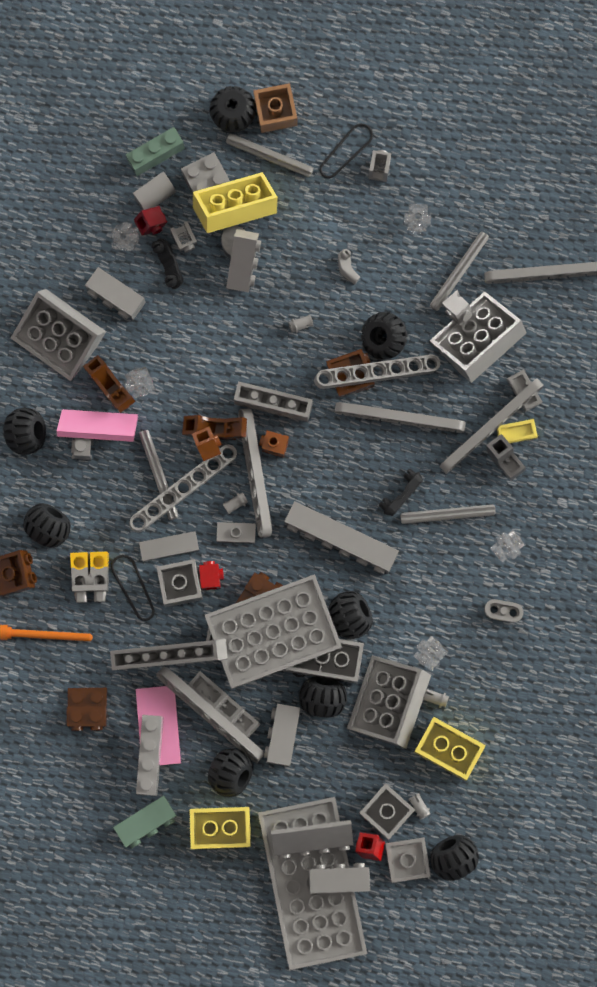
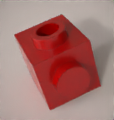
(210, 575)
(370, 846)

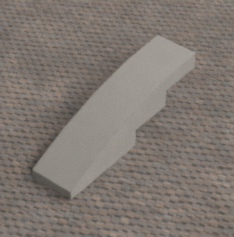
(224, 704)

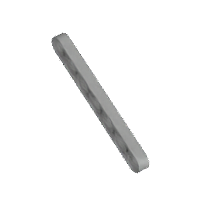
(541, 272)
(369, 375)
(399, 416)
(492, 425)
(256, 476)
(176, 494)
(209, 714)

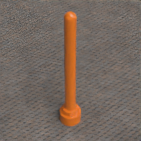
(7, 633)

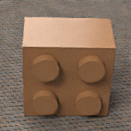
(275, 108)

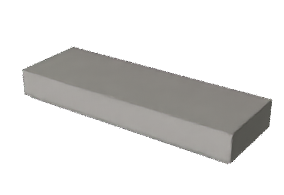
(169, 546)

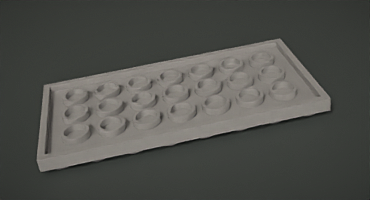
(313, 925)

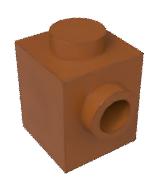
(207, 443)
(274, 443)

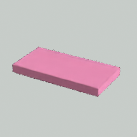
(97, 425)
(161, 702)

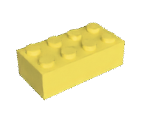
(234, 202)

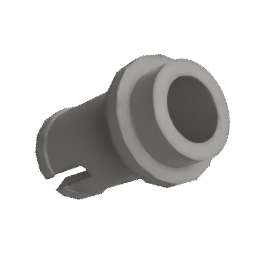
(301, 323)
(235, 503)
(436, 698)
(419, 806)

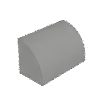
(154, 192)

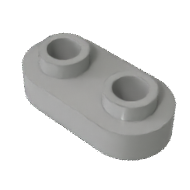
(503, 611)

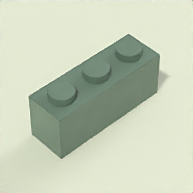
(155, 151)
(145, 822)

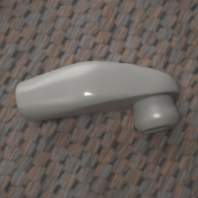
(345, 267)

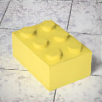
(449, 749)
(220, 828)

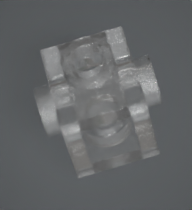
(417, 218)
(125, 243)
(139, 382)
(507, 546)
(430, 653)

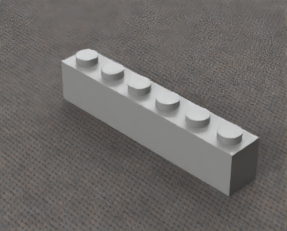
(341, 537)
(169, 654)

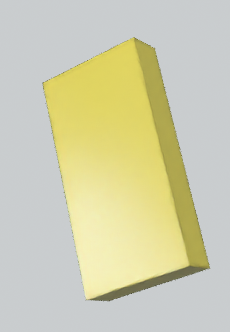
(518, 431)

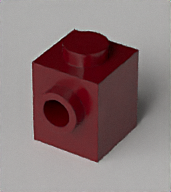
(150, 221)

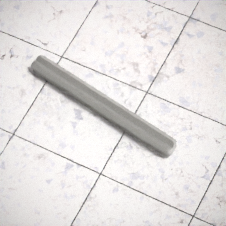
(269, 155)
(459, 270)
(157, 471)
(446, 514)

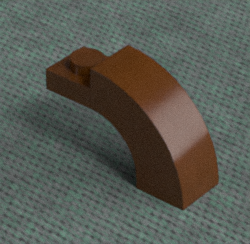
(108, 384)
(225, 428)

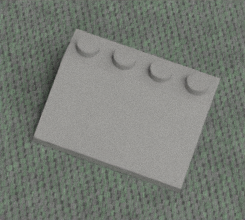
(57, 334)
(480, 339)
(389, 701)
(311, 838)

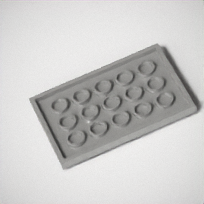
(274, 631)

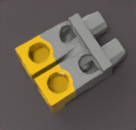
(93, 581)

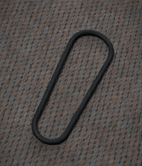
(357, 125)
(124, 591)

